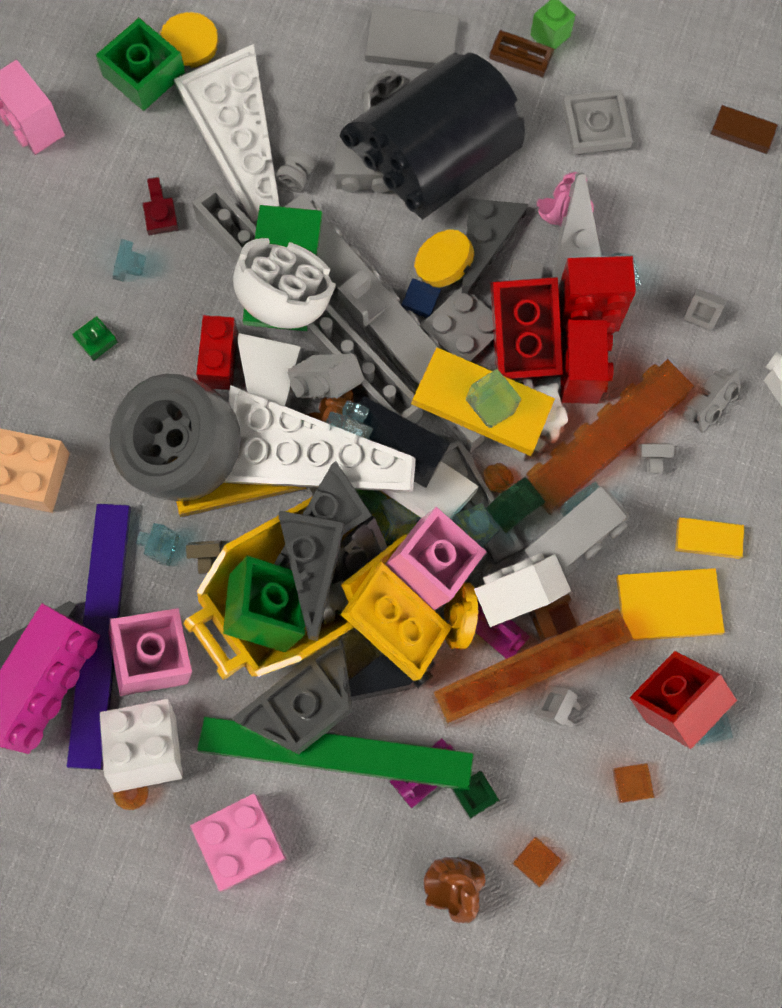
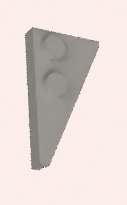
(578, 228)

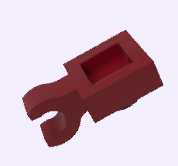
(159, 212)

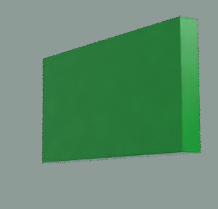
(286, 226)

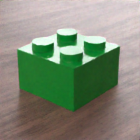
(140, 64)
(263, 605)

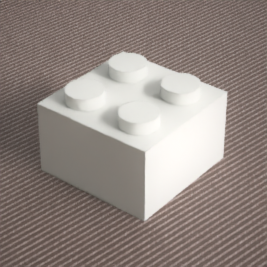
(521, 588)
(140, 745)

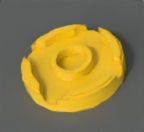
(192, 36)
(444, 258)
(462, 617)

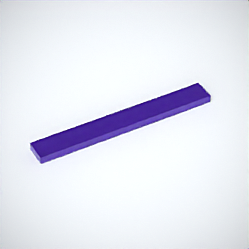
(101, 605)

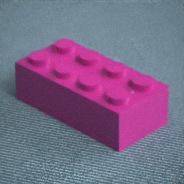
(39, 675)

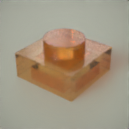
(536, 861)

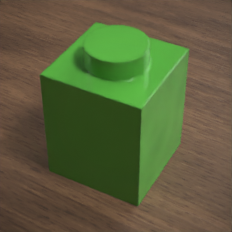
(552, 24)

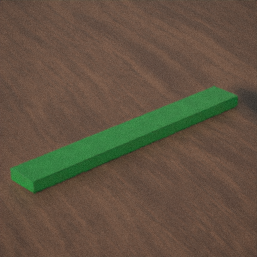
(343, 755)

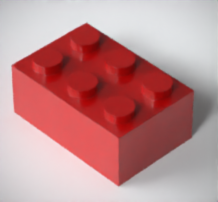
(597, 290)
(527, 327)

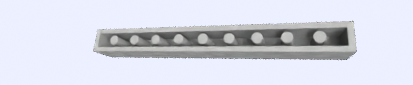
(394, 330)
(330, 331)

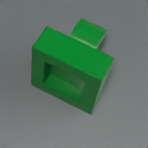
(95, 338)

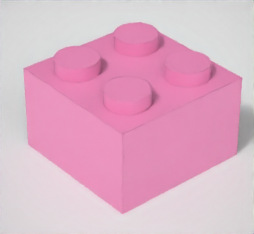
(27, 109)
(435, 558)
(149, 651)
(238, 842)

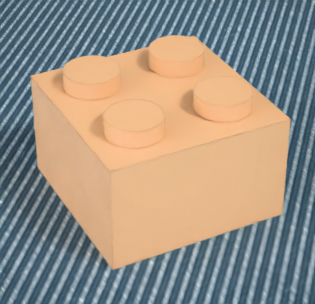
(31, 470)

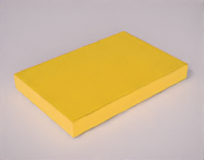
(671, 604)
(396, 621)

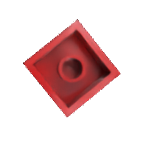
(585, 361)
(683, 699)

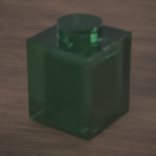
(515, 505)

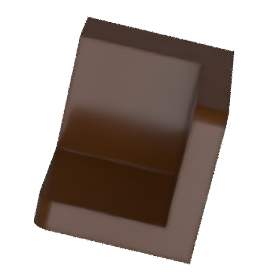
(553, 618)

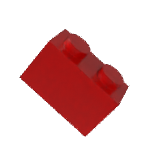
(217, 351)

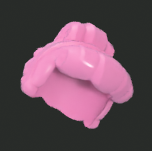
(555, 209)

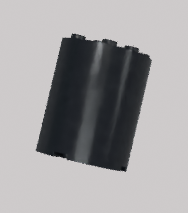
(439, 131)

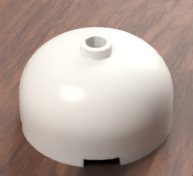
(282, 283)

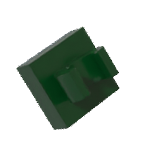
(478, 797)

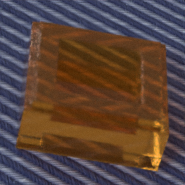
(633, 783)

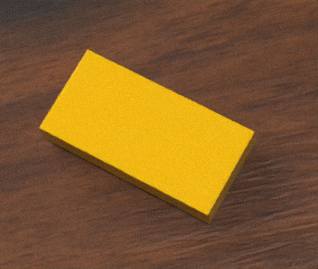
(709, 538)

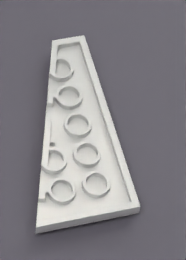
(231, 117)
(297, 450)

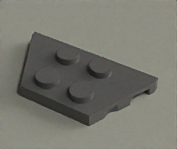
(303, 702)

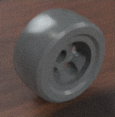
(203, 439)

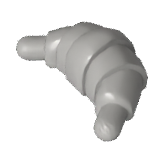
(381, 87)

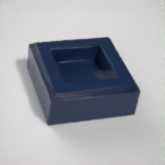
(421, 298)

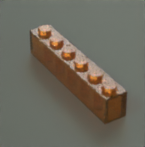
(610, 435)
(531, 668)

